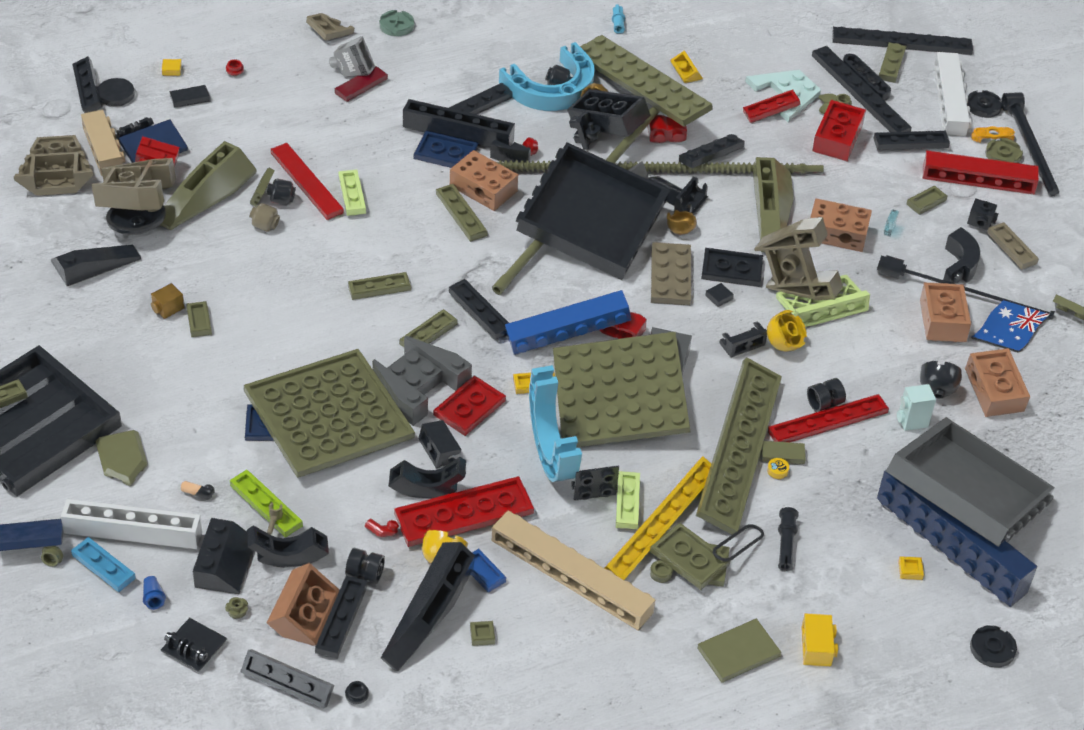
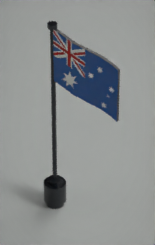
(1007, 326)

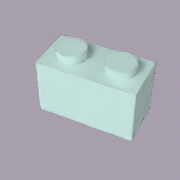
(916, 407)

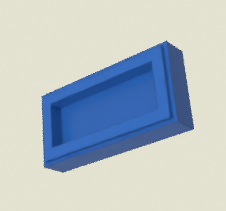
(486, 572)

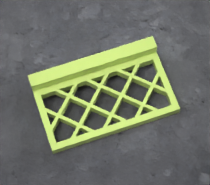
(828, 310)

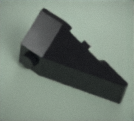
(87, 263)

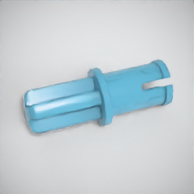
(618, 19)

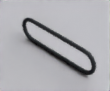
(743, 549)

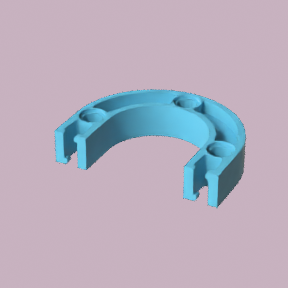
(552, 96)
(557, 455)

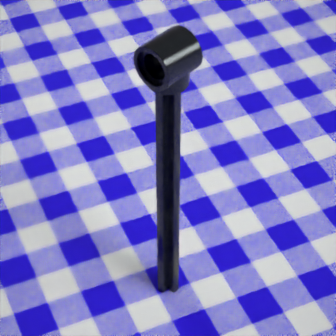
(1014, 104)

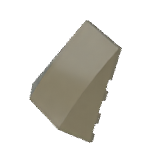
(54, 166)

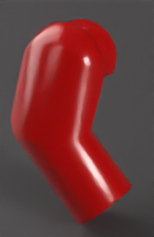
(382, 530)

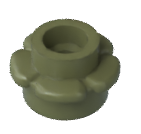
(51, 555)
(237, 612)

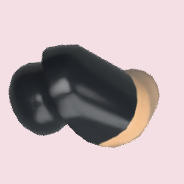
(204, 492)

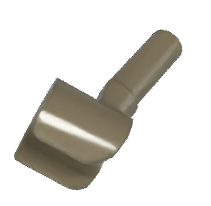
(274, 516)

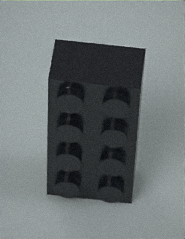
(612, 111)

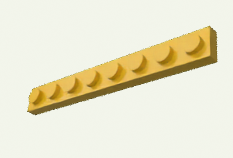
(660, 520)

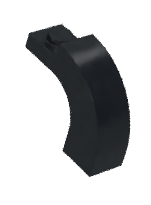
(967, 251)
(427, 483)
(290, 551)

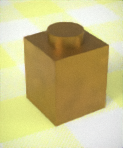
(167, 301)

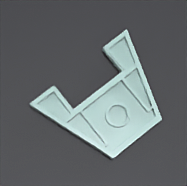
(785, 81)

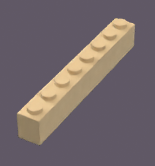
(573, 570)

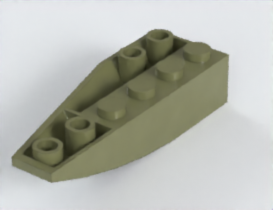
(208, 184)
(772, 195)

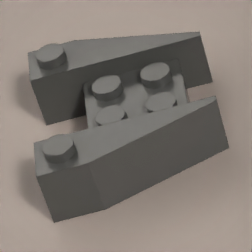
(420, 372)

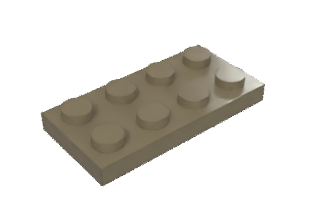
(671, 273)

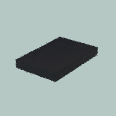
(732, 267)

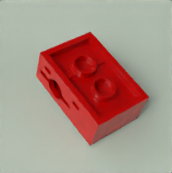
(839, 130)

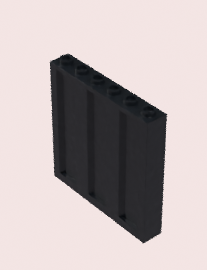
(51, 424)

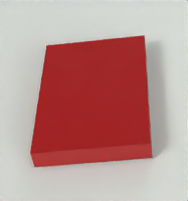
(469, 405)

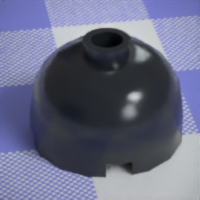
(942, 378)

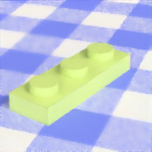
(352, 192)
(627, 500)

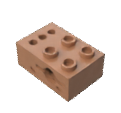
(484, 180)
(844, 223)
(945, 312)
(997, 382)

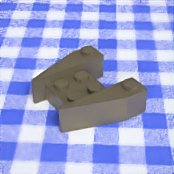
(135, 185)
(793, 264)

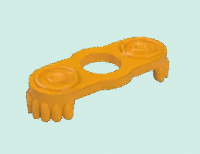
(983, 132)

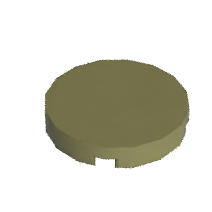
(1004, 150)

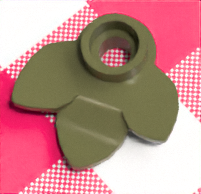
(826, 98)

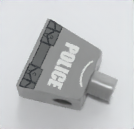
(353, 58)

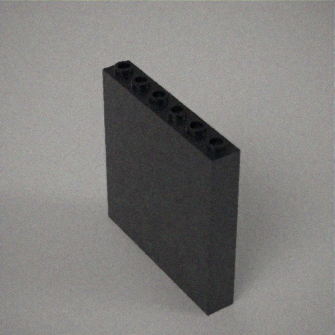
(592, 210)

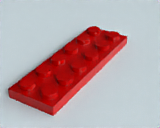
(463, 510)

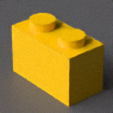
(818, 639)

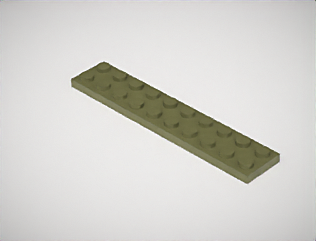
(646, 81)
(739, 447)

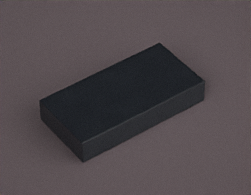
(189, 96)

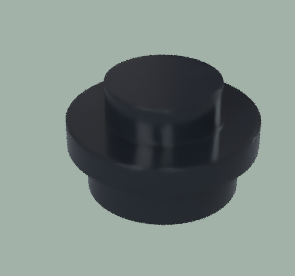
(356, 692)

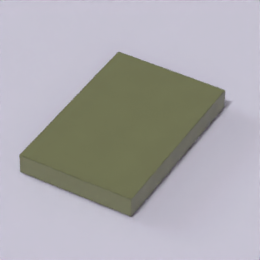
(689, 556)
(739, 650)

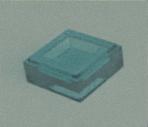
(891, 222)

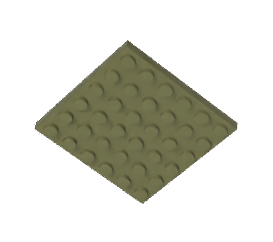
(621, 389)
(328, 412)

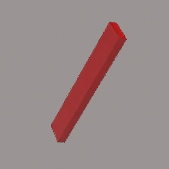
(307, 181)
(828, 419)

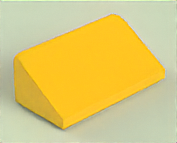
(685, 68)

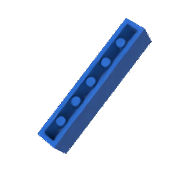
(568, 322)

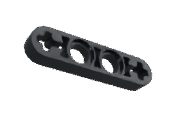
(857, 64)

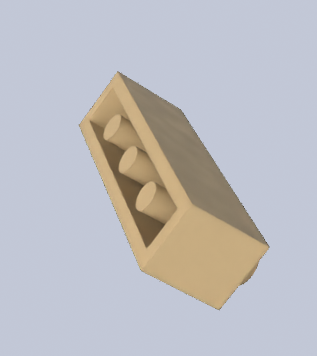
(102, 139)

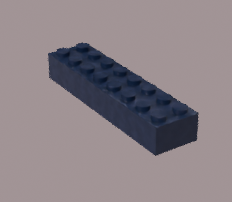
(997, 568)

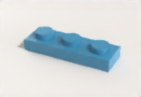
(103, 564)

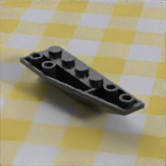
(431, 602)

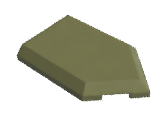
(122, 455)

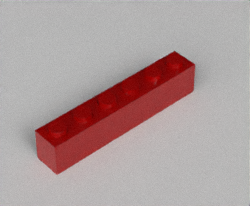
(980, 172)

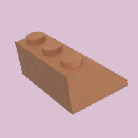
(303, 605)

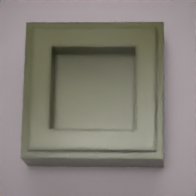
(482, 633)

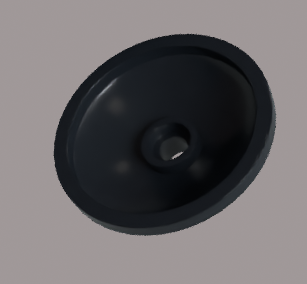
(134, 221)

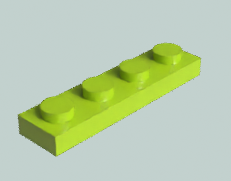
(261, 497)

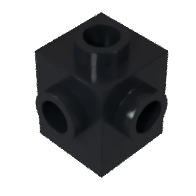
(982, 214)

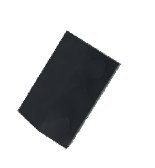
(222, 557)

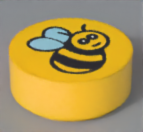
(778, 468)

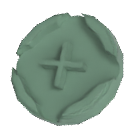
(396, 23)

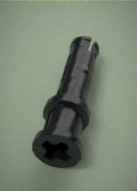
(787, 530)

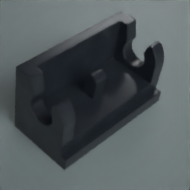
(691, 197)
(745, 341)
(438, 443)

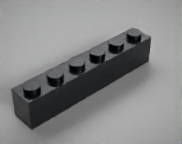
(456, 123)

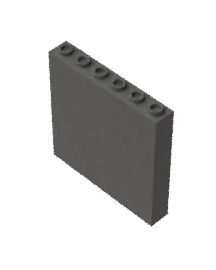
(971, 481)

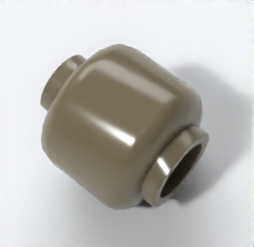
(264, 217)

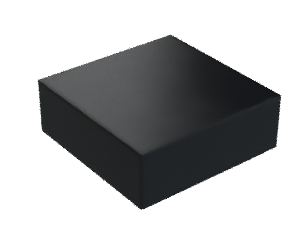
(719, 294)

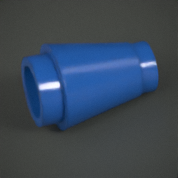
(152, 593)

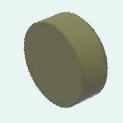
(661, 571)

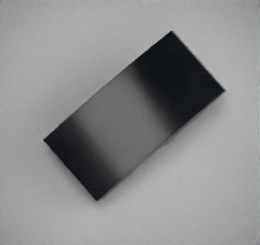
(504, 152)

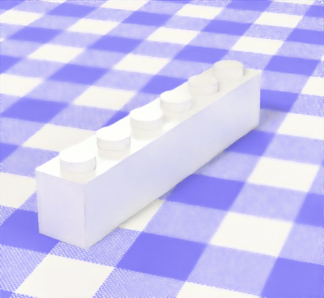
(952, 94)
(131, 524)

